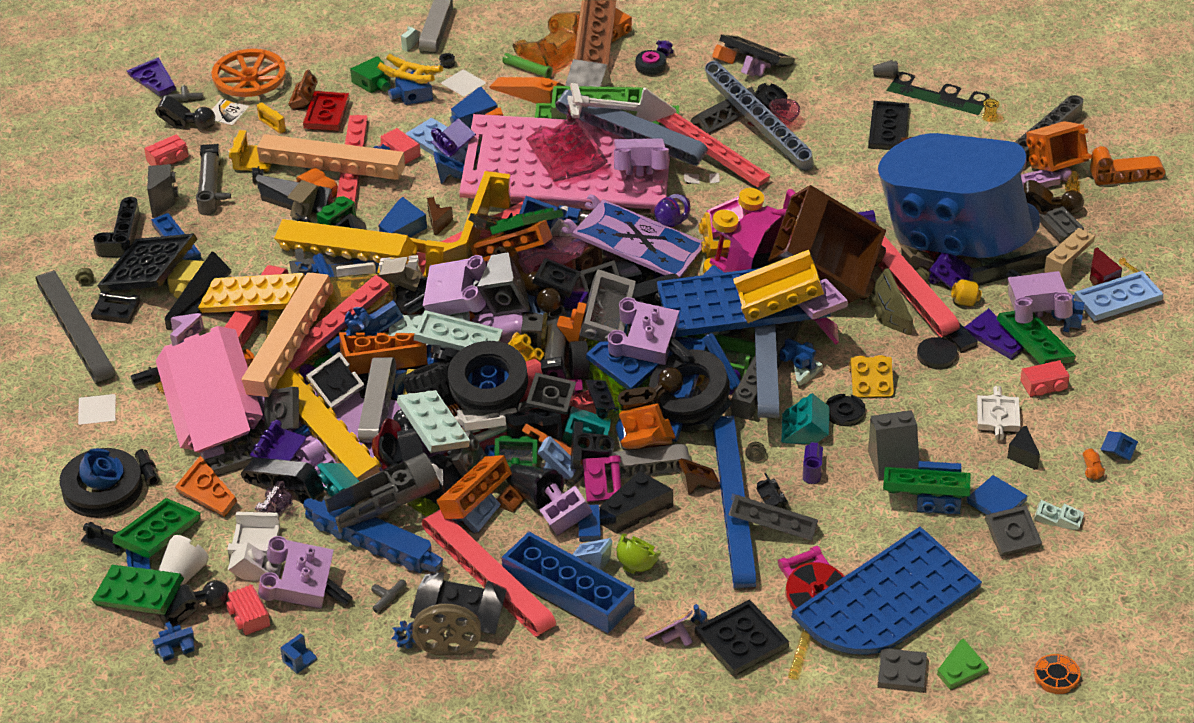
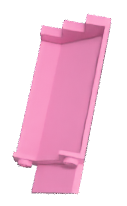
(207, 389)

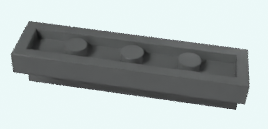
(714, 110)
(772, 517)

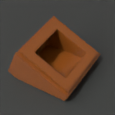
(510, 499)

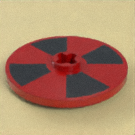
(808, 579)

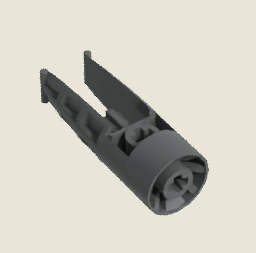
(389, 491)

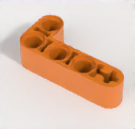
(1126, 170)

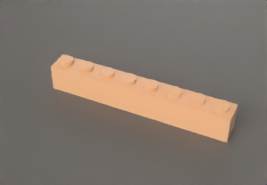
(331, 156)
(287, 335)

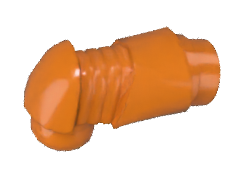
(1094, 468)

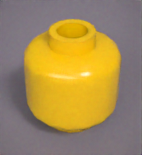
(966, 293)

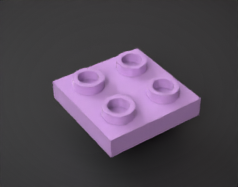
(825, 304)
(312, 453)

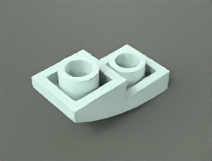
(1063, 517)

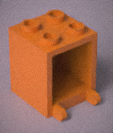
(1057, 146)

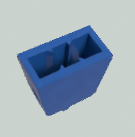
(410, 91)

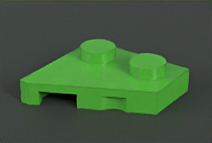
(961, 666)

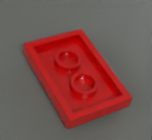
(326, 110)

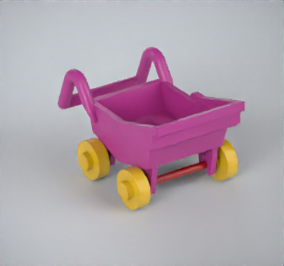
(752, 235)

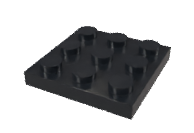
(741, 637)

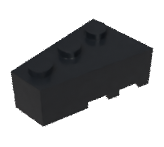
(635, 501)

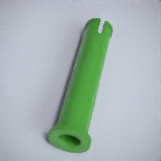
(545, 71)

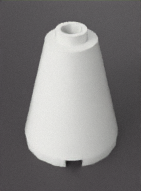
(183, 558)

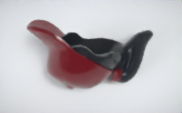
(386, 444)

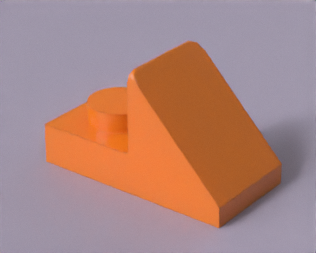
(571, 326)

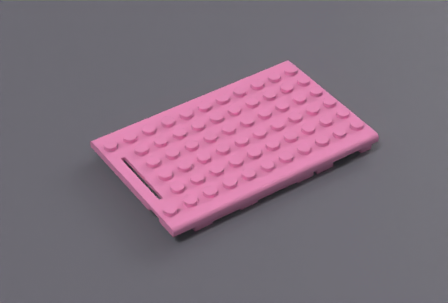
(508, 152)

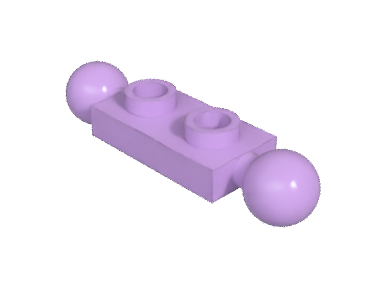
(1047, 178)

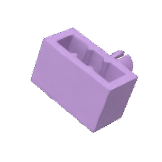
(565, 508)

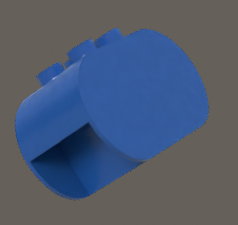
(958, 195)

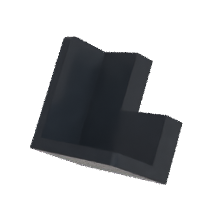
(540, 419)

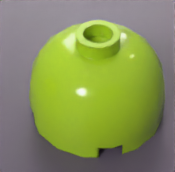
(636, 554)

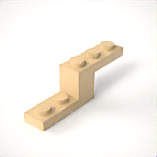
(1062, 256)

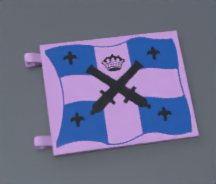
(635, 238)

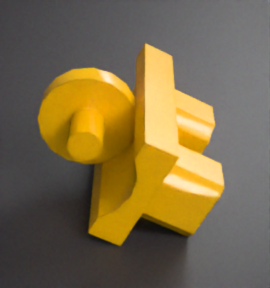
(522, 344)

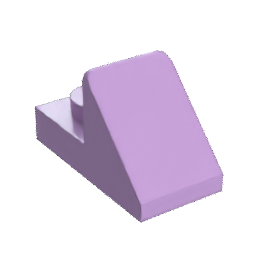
(185, 326)

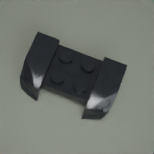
(483, 602)

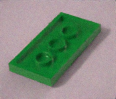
(525, 219)
(1037, 339)
(927, 481)
(156, 527)
(138, 589)

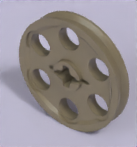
(439, 625)

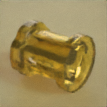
(990, 112)

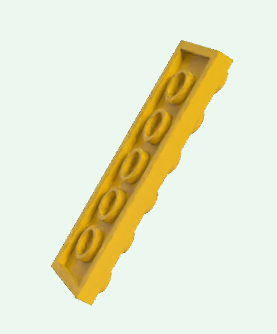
(250, 293)

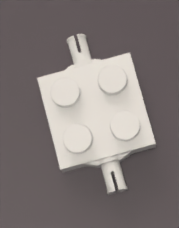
(998, 413)
(475, 421)

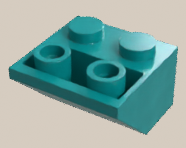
(805, 421)
(591, 424)
(336, 478)

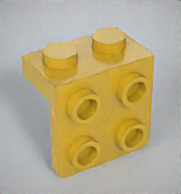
(244, 155)
(709, 246)
(871, 376)

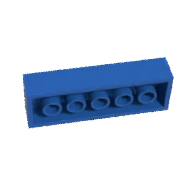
(569, 582)

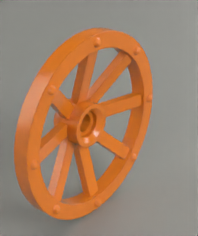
(249, 75)

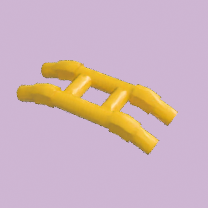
(404, 66)

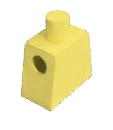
(182, 276)

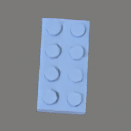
(422, 135)
(1119, 295)

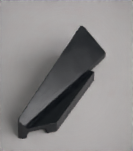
(277, 190)
(196, 289)

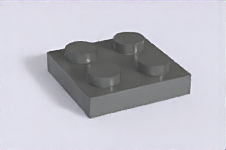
(282, 406)
(1013, 530)
(902, 670)

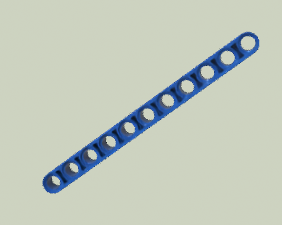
(732, 482)

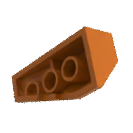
(526, 88)

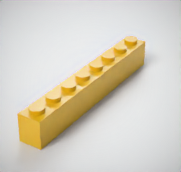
(343, 241)
(328, 430)

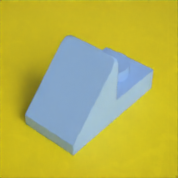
(556, 457)
(595, 552)

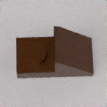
(438, 216)
(695, 474)

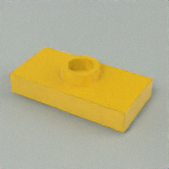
(271, 118)

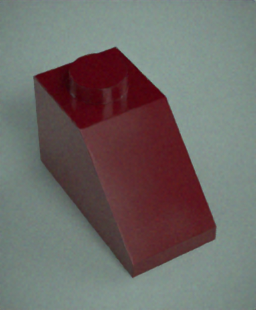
(1103, 268)

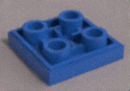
(996, 496)

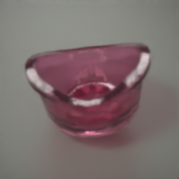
(785, 110)

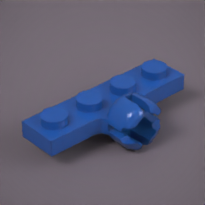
(367, 323)

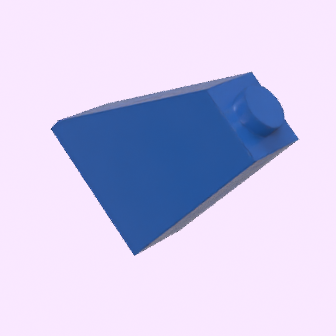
(475, 103)
(404, 219)

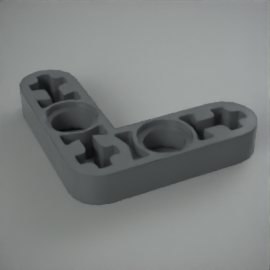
(236, 455)

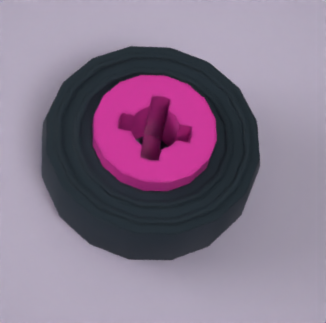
(650, 62)

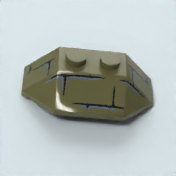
(890, 304)

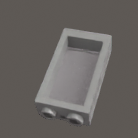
(603, 305)

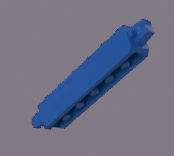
(378, 538)

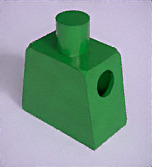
(369, 76)

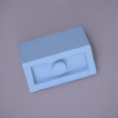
(480, 514)

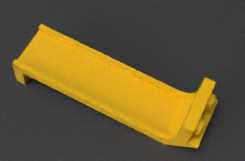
(492, 192)

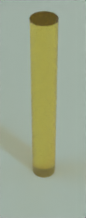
(799, 654)

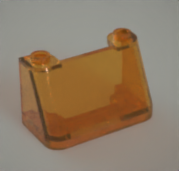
(556, 47)

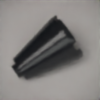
(533, 482)

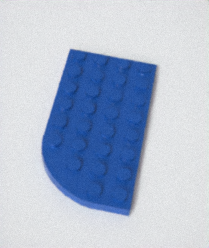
(714, 304)
(888, 596)

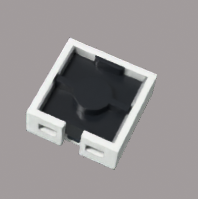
(334, 381)

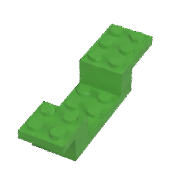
(624, 94)

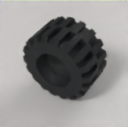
(429, 378)

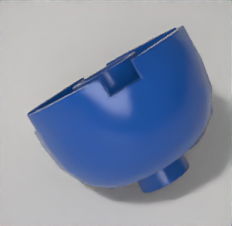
(99, 469)

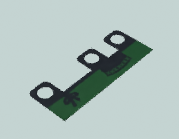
(940, 98)

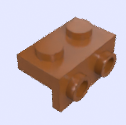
(303, 91)

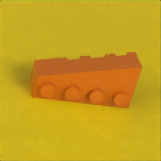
(361, 349)

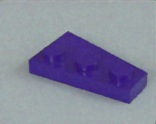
(153, 76)
(992, 334)

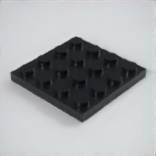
(147, 262)

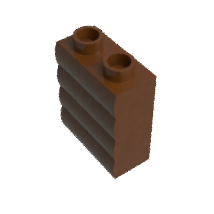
(838, 238)

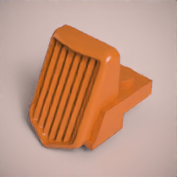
(645, 428)

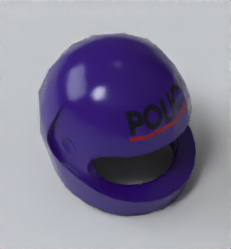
(668, 211)

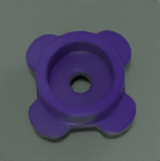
(665, 47)

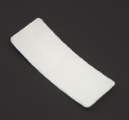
(694, 178)

